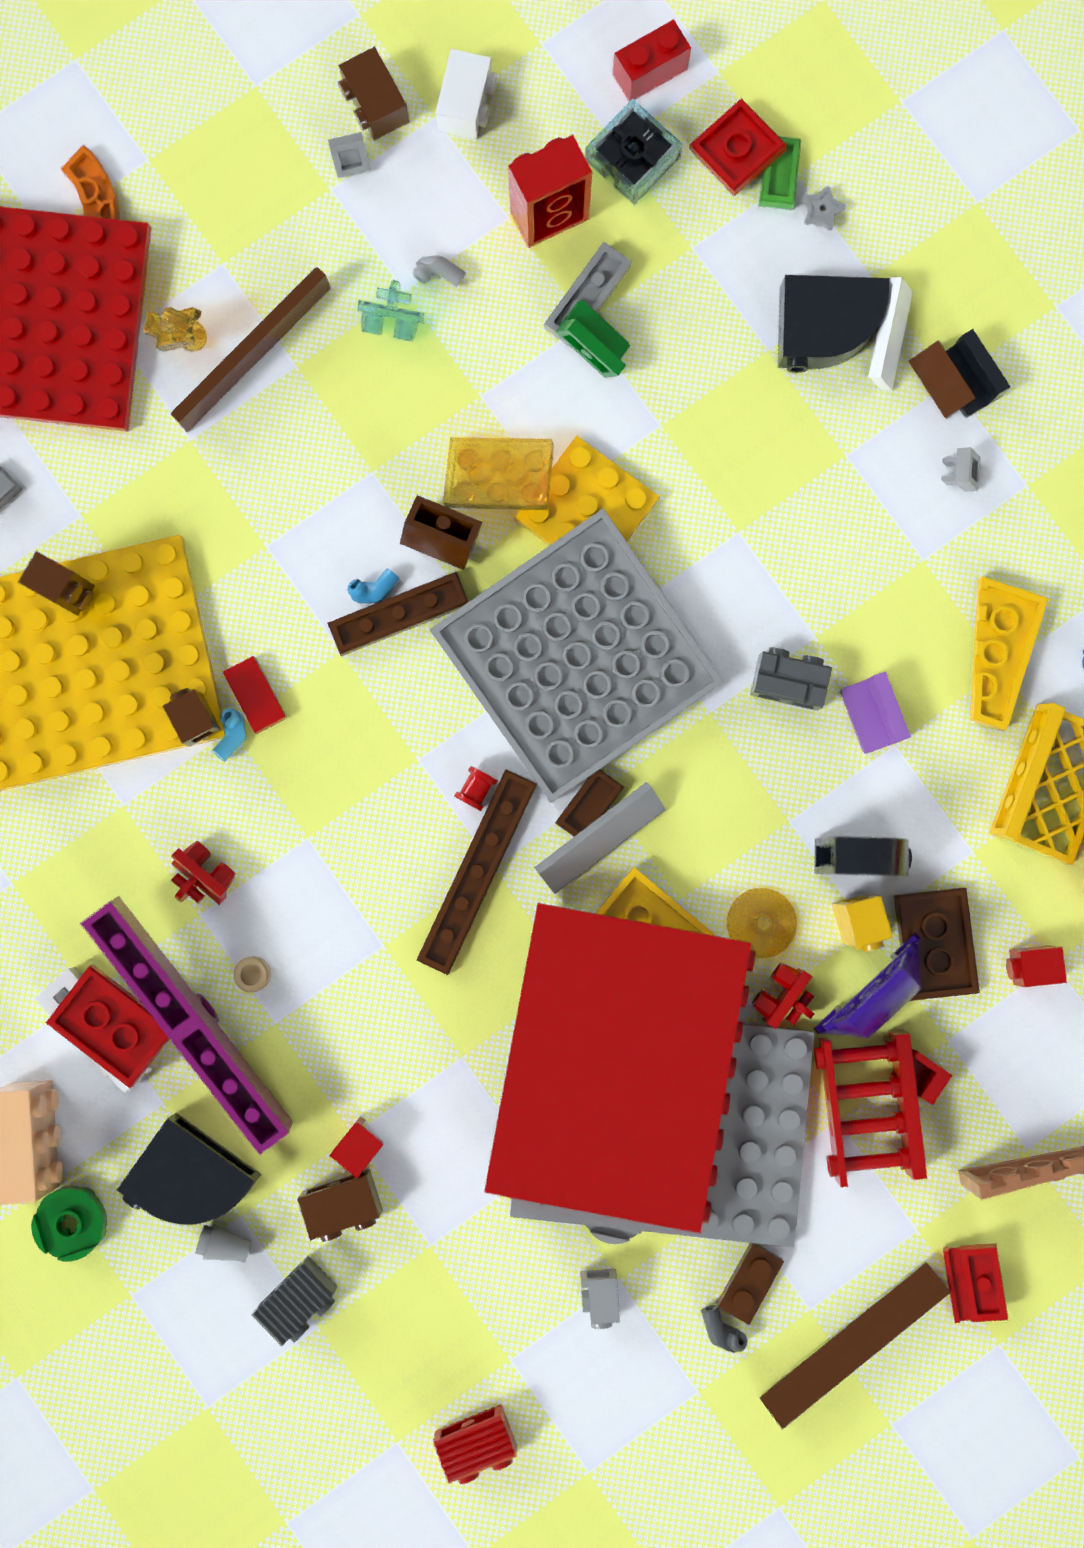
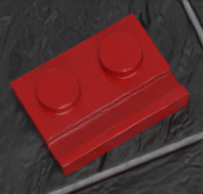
(975, 1283)

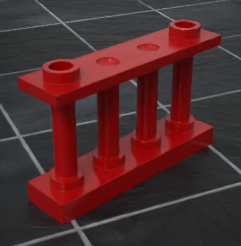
(904, 1122)

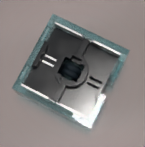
(633, 151)

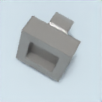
(349, 154)
(966, 469)

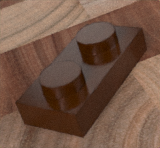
(750, 1282)

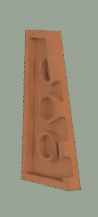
(1021, 1173)

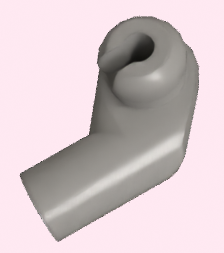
(436, 266)

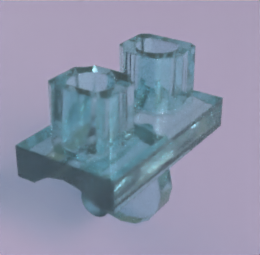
(374, 313)

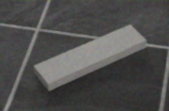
(600, 838)

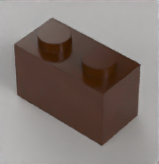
(373, 93)
(440, 532)
(57, 583)
(340, 1206)

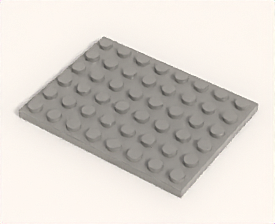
(760, 1149)

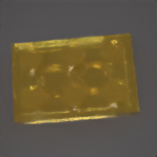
(498, 473)

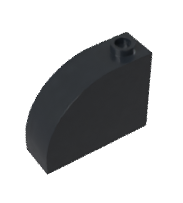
(827, 319)
(862, 856)
(186, 1176)

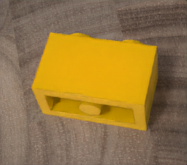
(862, 922)

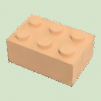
(28, 1142)

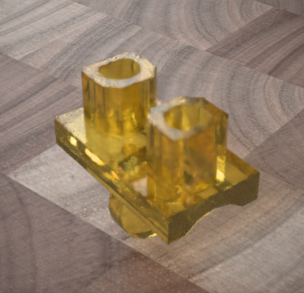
(176, 329)

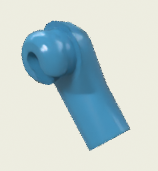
(372, 591)

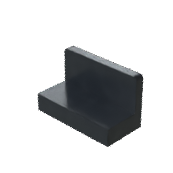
(978, 371)

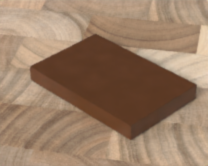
(945, 941)

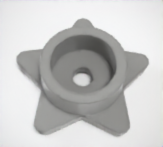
(818, 217)

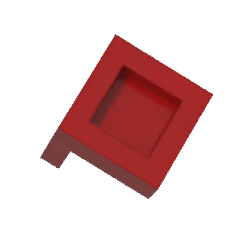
(929, 1077)
(357, 1148)

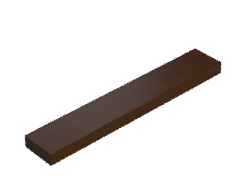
(251, 349)
(476, 872)
(854, 1345)

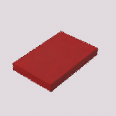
(109, 1026)

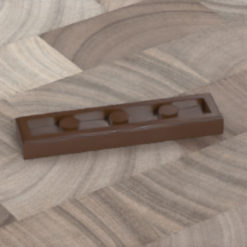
(398, 614)

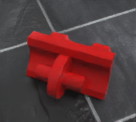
(189, 864)
(776, 1009)

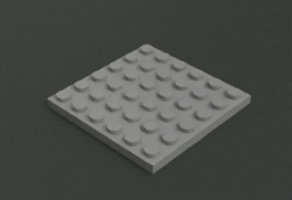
(576, 655)

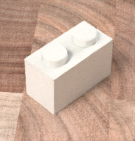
(464, 94)

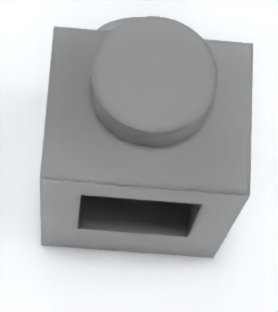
(601, 1297)

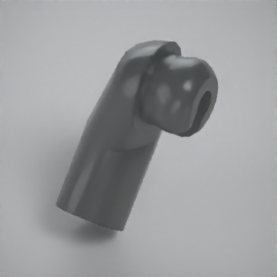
(721, 1334)

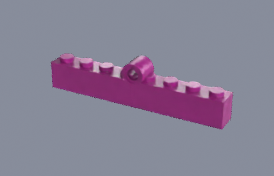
(189, 1024)

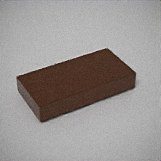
(942, 379)
(589, 802)

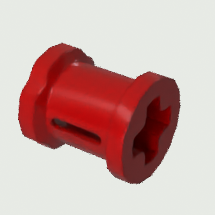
(475, 788)

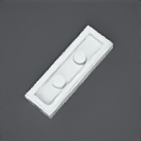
(891, 335)

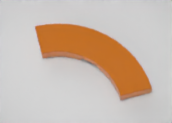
(92, 184)

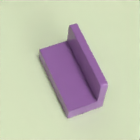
(875, 713)

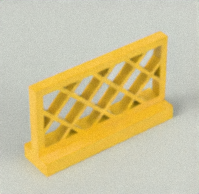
(1026, 778)

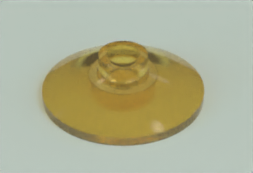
(751, 906)

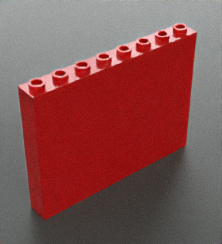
(620, 1068)

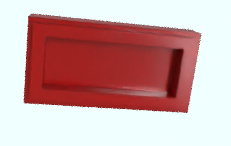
(254, 695)

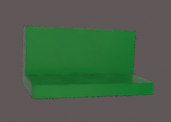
(594, 339)

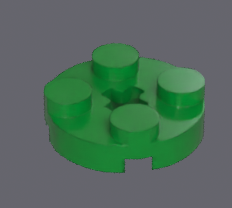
(59, 1241)

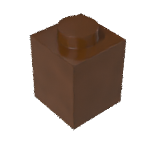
(191, 716)

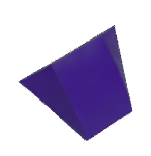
(880, 997)

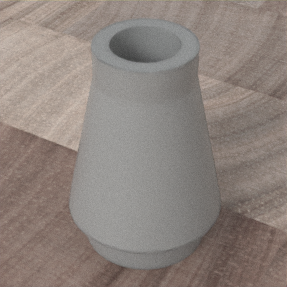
(221, 1244)

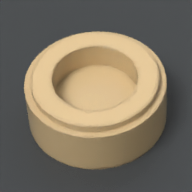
(252, 974)

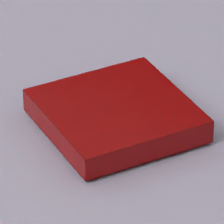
(738, 147)

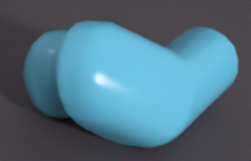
(234, 733)

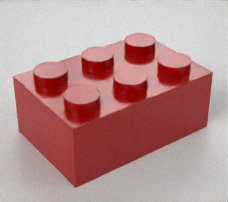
(550, 190)

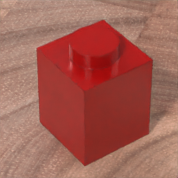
(1036, 966)

